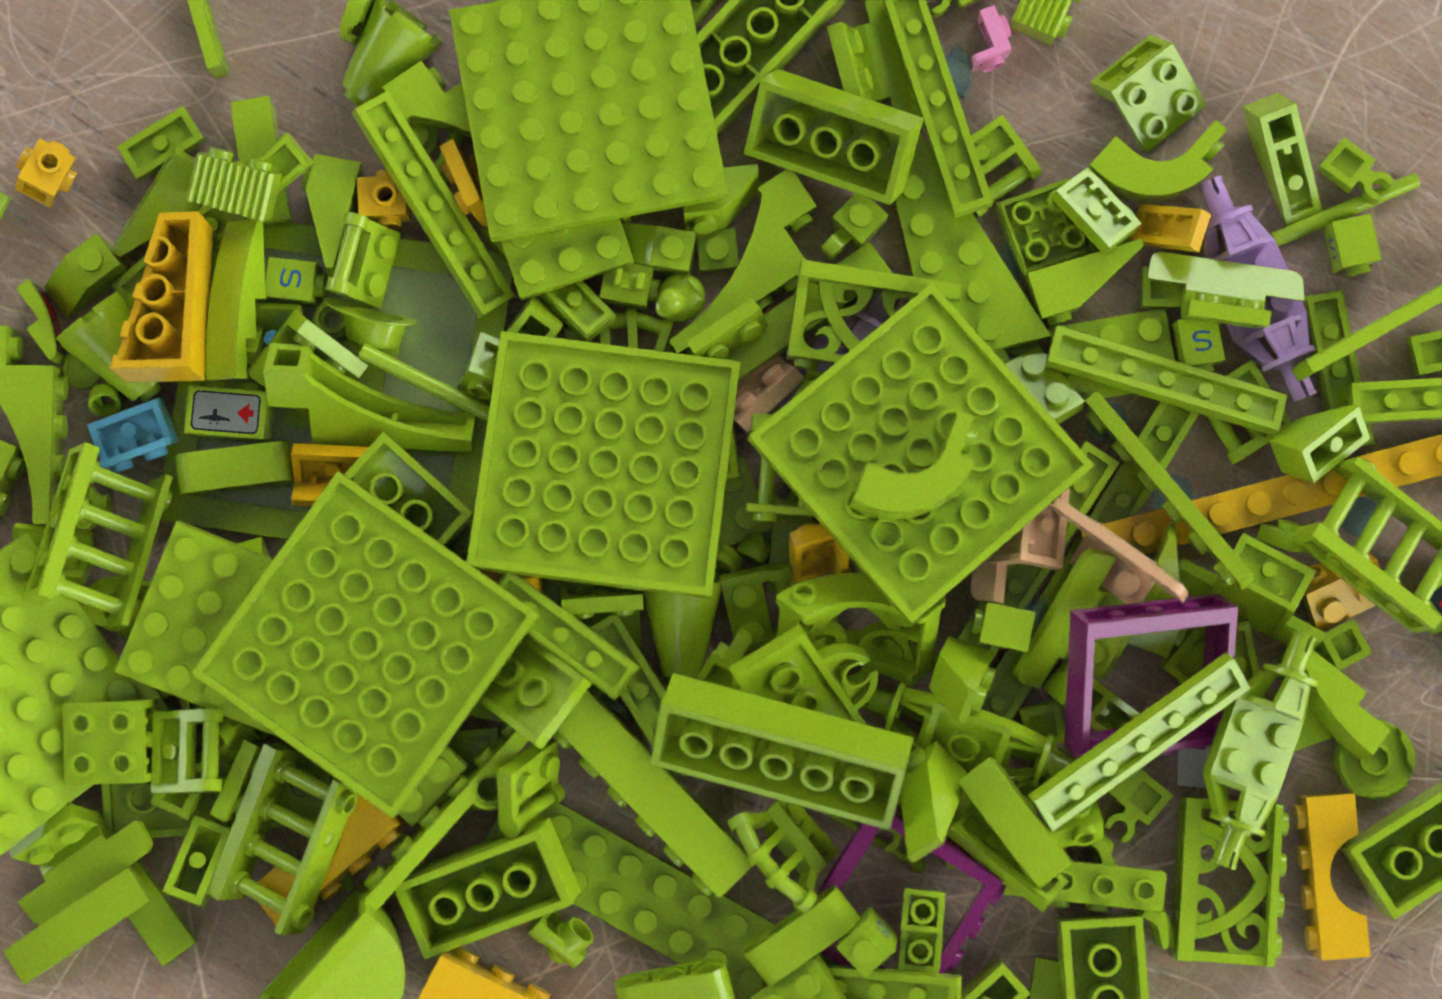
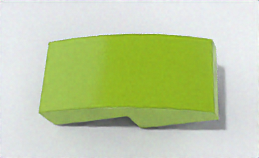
(922, 930)

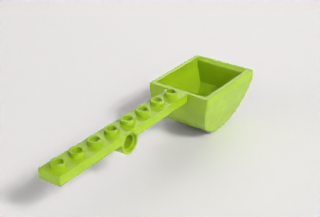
(359, 944)

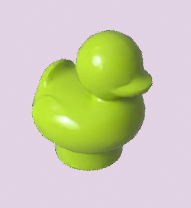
(680, 298)

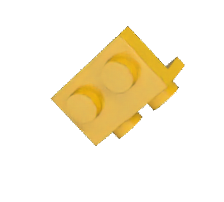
(464, 172)
(316, 466)
(815, 553)
(1331, 599)

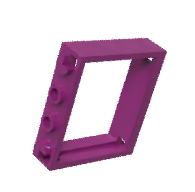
(1088, 624)
(949, 851)

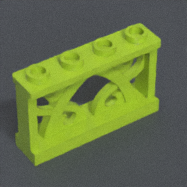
(832, 282)
(1191, 925)

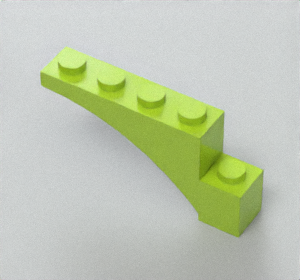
(423, 102)
(770, 257)
(34, 406)
(353, 413)

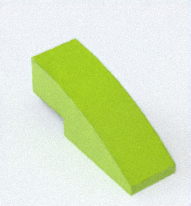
(256, 131)
(1338, 709)
(1015, 821)

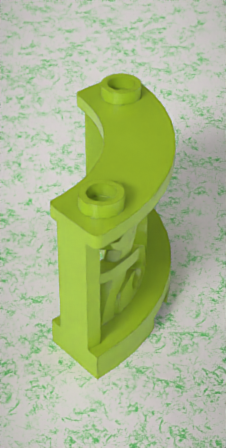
(886, 642)

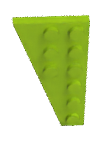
(963, 254)

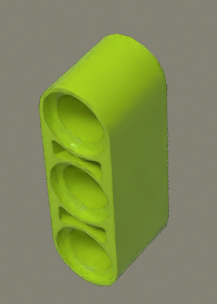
(234, 468)
(801, 936)
(684, 981)

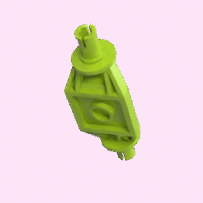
(972, 743)
(1256, 748)

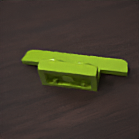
(872, 61)
(1225, 289)
(1269, 598)
(1051, 639)
(76, 857)

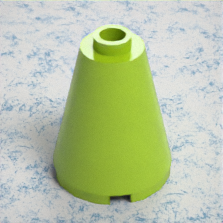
(387, 47)
(98, 338)
(681, 629)

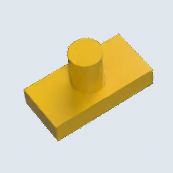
(1171, 227)

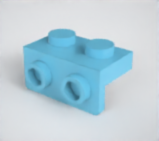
(133, 433)

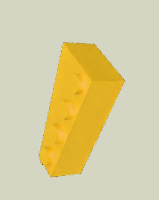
(171, 304)
(463, 977)

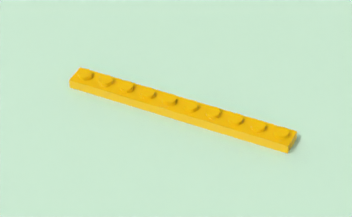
(1281, 496)

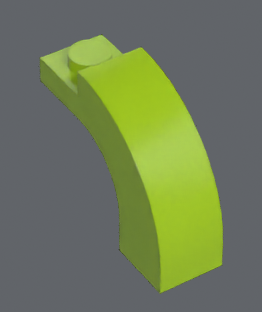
(1157, 181)
(906, 496)

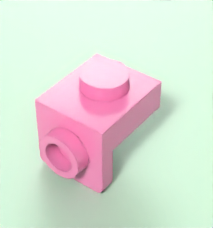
(995, 34)

